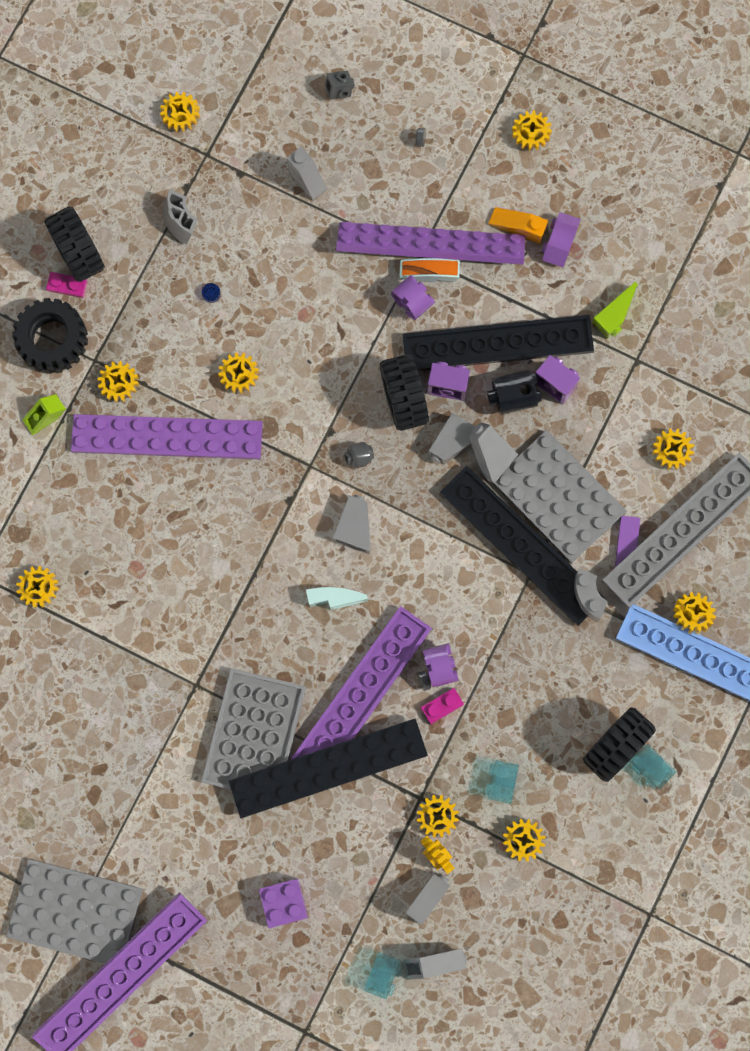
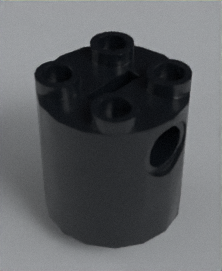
(507, 392)

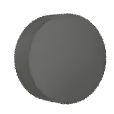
(421, 137)
(424, 680)

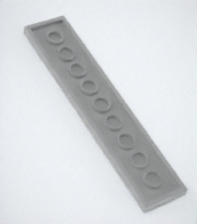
(680, 532)

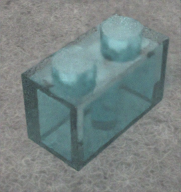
(652, 767)
(502, 782)
(383, 975)

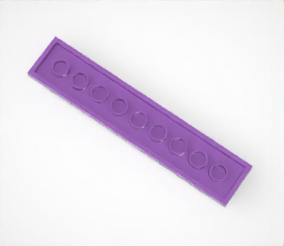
(431, 243)
(167, 436)
(367, 683)
(120, 976)

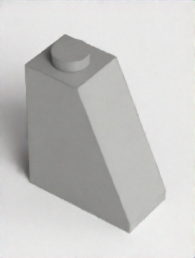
(305, 173)
(451, 440)
(491, 451)
(354, 525)
(428, 898)
(435, 964)

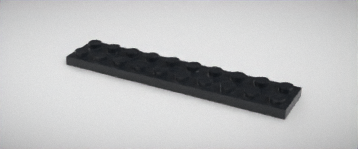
(501, 342)
(515, 540)
(327, 768)

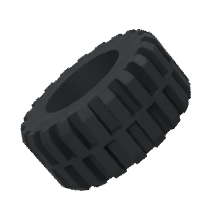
(74, 244)
(39, 315)
(404, 392)
(619, 744)

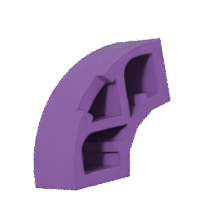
(561, 239)

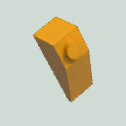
(519, 223)

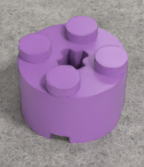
(412, 297)
(440, 665)

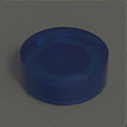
(211, 292)

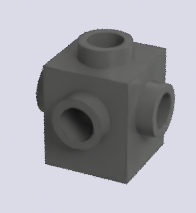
(339, 85)

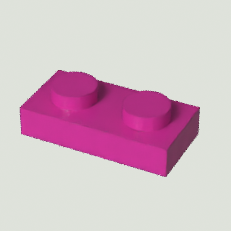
(66, 285)
(442, 706)

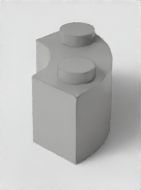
(177, 216)
(588, 596)

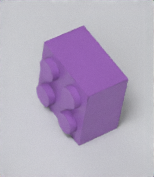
(557, 379)
(448, 381)
(283, 903)

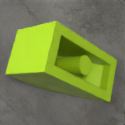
(43, 413)

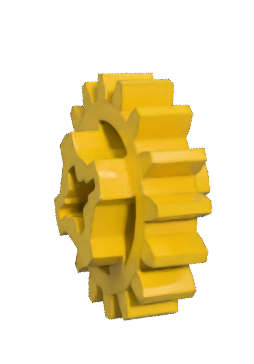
(178, 104)
(522, 130)
(231, 370)
(114, 388)
(670, 442)
(43, 583)
(702, 611)
(427, 809)
(525, 831)
(437, 854)

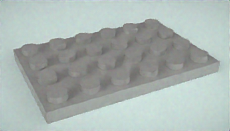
(559, 496)
(252, 726)
(73, 912)

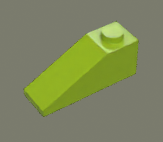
(612, 317)

